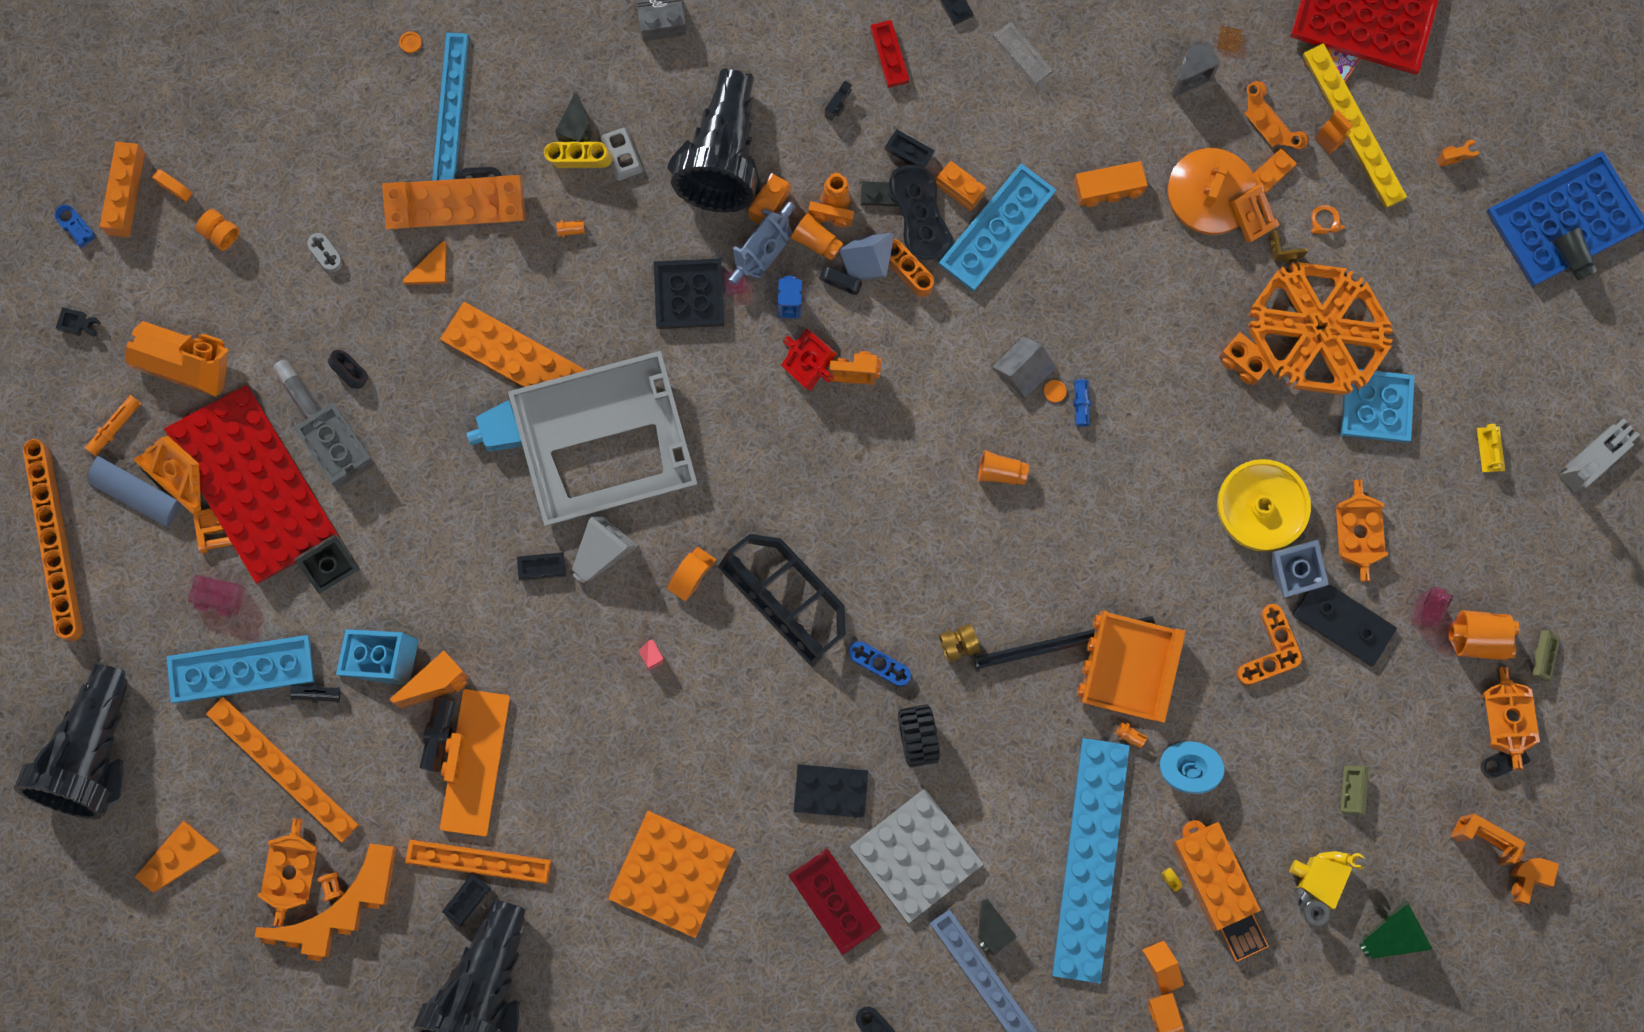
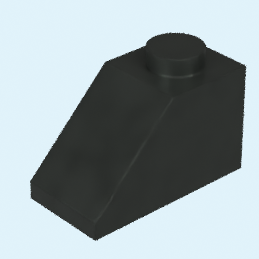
(574, 123)
(993, 930)

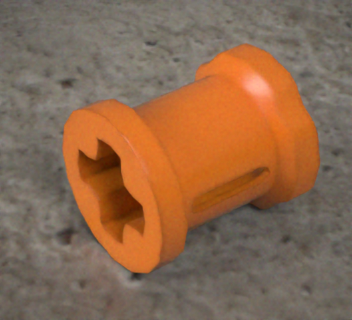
(324, 880)

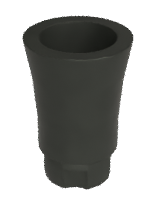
(1576, 253)

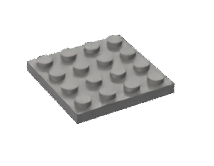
(916, 855)

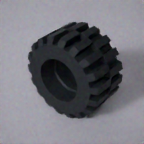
(919, 735)

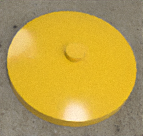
(1263, 505)

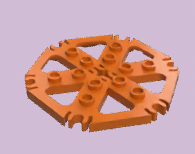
(1336, 333)

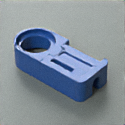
(75, 226)

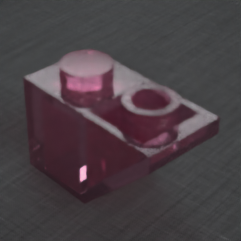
(1431, 607)

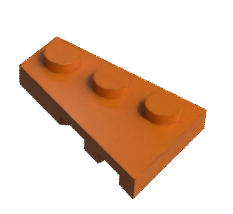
(178, 855)

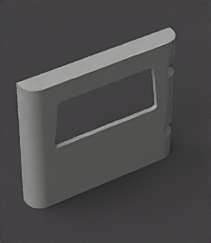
(594, 407)

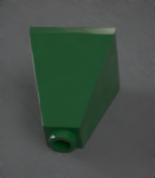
(1396, 935)

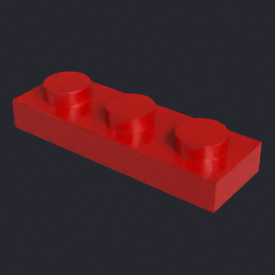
(889, 54)

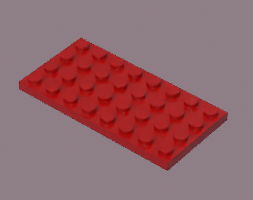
(252, 484)

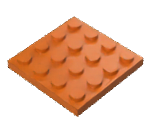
(671, 874)

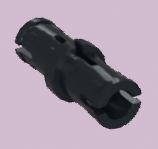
(315, 693)

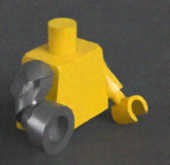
(1322, 881)

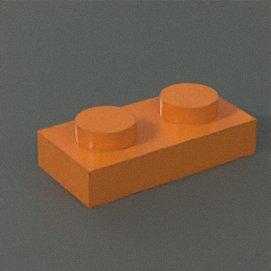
(1274, 169)
(822, 213)

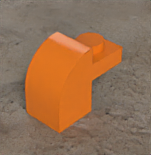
(690, 573)
(1531, 872)

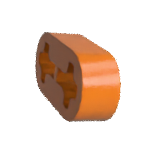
(172, 185)

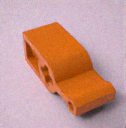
(1334, 132)
(1165, 1013)

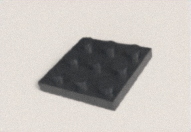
(688, 293)

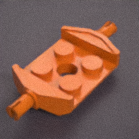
(1362, 512)
(1507, 735)
(284, 852)

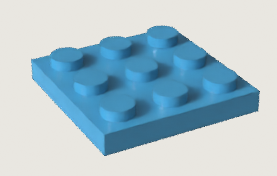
(1380, 408)

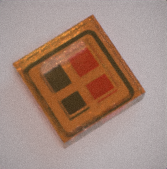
(1229, 39)

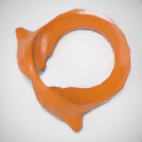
(1336, 226)

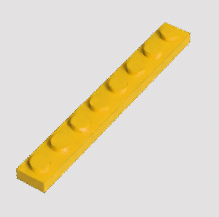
(1361, 136)

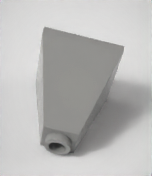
(600, 549)

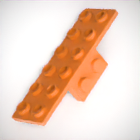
(474, 762)

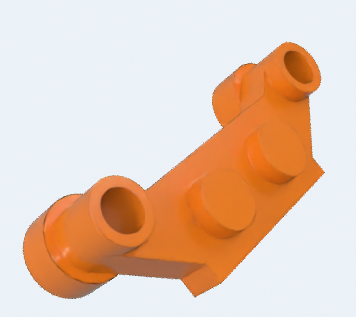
(1269, 122)

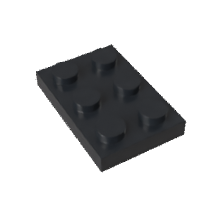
(831, 791)

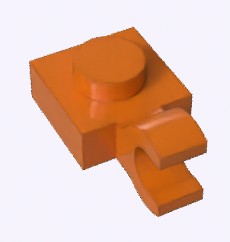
(1453, 155)

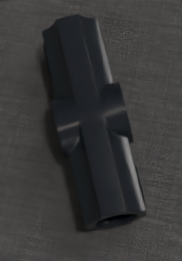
(436, 735)

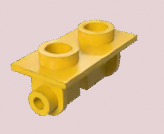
(1490, 449)

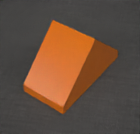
(1163, 967)

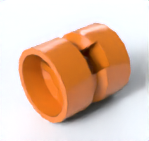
(219, 231)

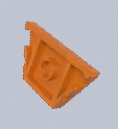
(173, 471)

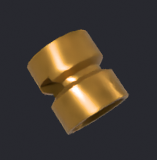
(965, 637)

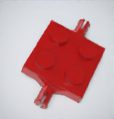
(808, 359)

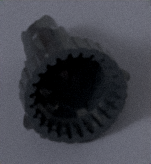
(717, 166)
(74, 767)
(480, 983)

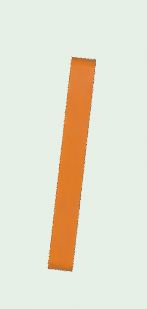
(45, 532)

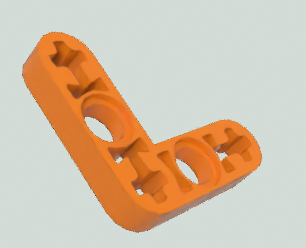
(1280, 649)

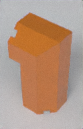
(179, 358)

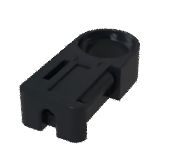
(1504, 763)

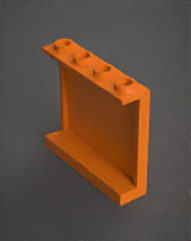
(1131, 666)

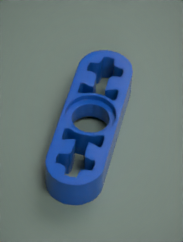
(877, 654)

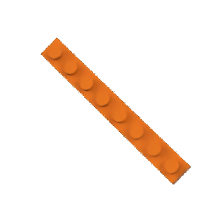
(282, 769)

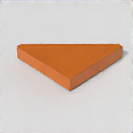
(431, 269)

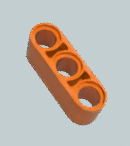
(911, 278)

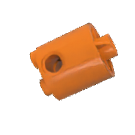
(1484, 635)

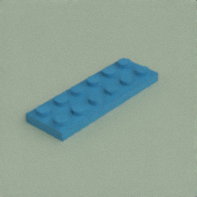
(997, 227)
(240, 669)

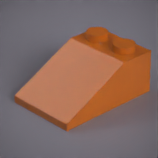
(437, 679)

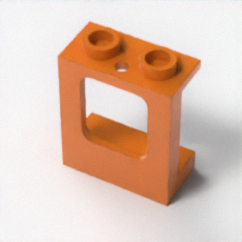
(1475, 825)

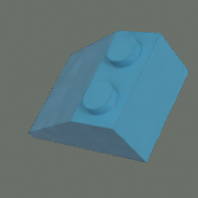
(377, 656)

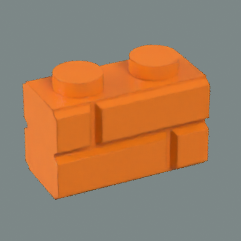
(960, 186)
(770, 197)

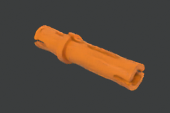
(109, 429)

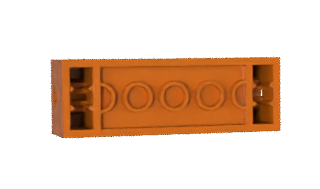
(454, 202)

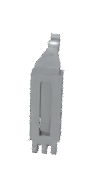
(1598, 456)

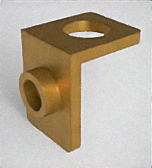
(1288, 255)

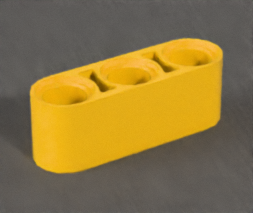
(570, 149)

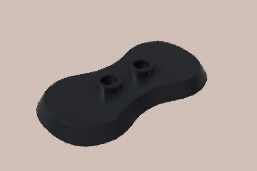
(916, 195)

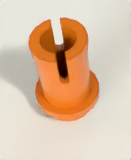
(570, 228)
(1130, 735)

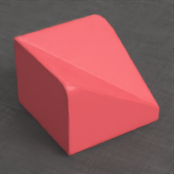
(651, 655)

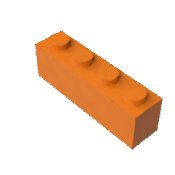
(122, 189)

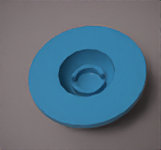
(1191, 767)

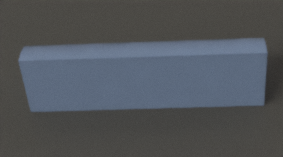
(133, 492)

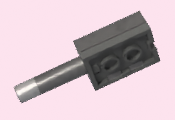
(325, 432)

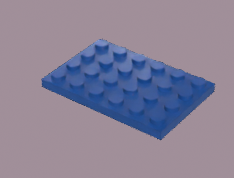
(1580, 196)

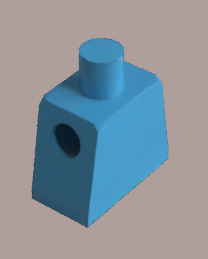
(496, 429)

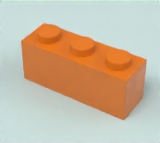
(1110, 184)

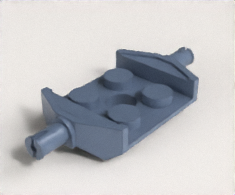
(754, 257)

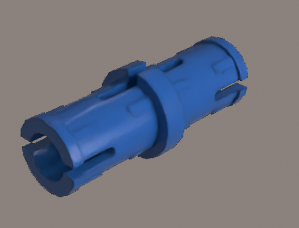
(1082, 403)

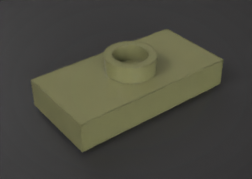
(1545, 655)
(1354, 790)

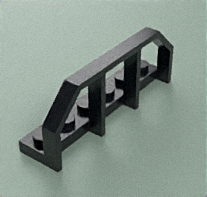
(768, 605)

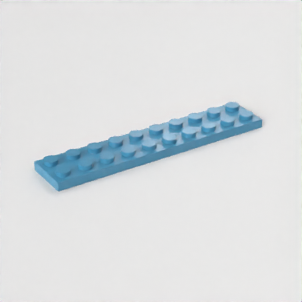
(1091, 861)

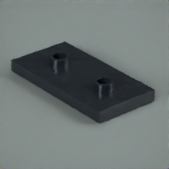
(1345, 623)

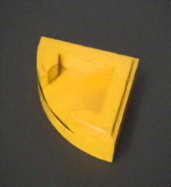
(1171, 879)

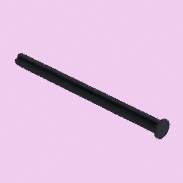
(1037, 648)

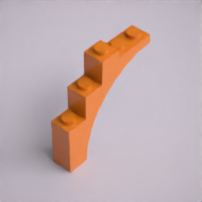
(317, 933)

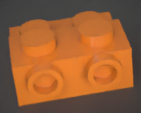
(860, 371)

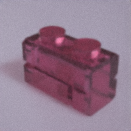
(216, 595)

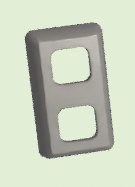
(628, 148)

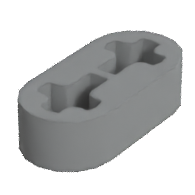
(328, 249)

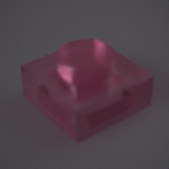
(740, 288)

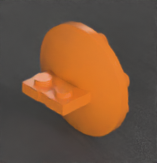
(1203, 189)

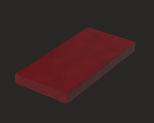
(834, 901)

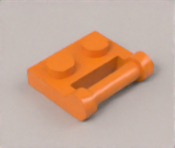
(1249, 214)
(206, 524)

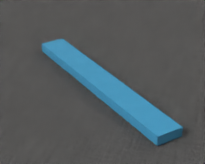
(450, 106)

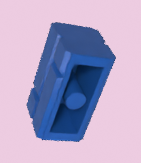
(789, 297)

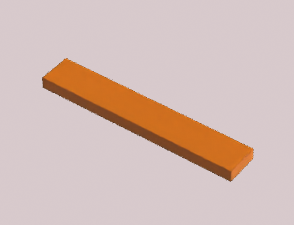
(478, 861)

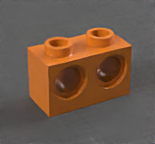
(1249, 355)

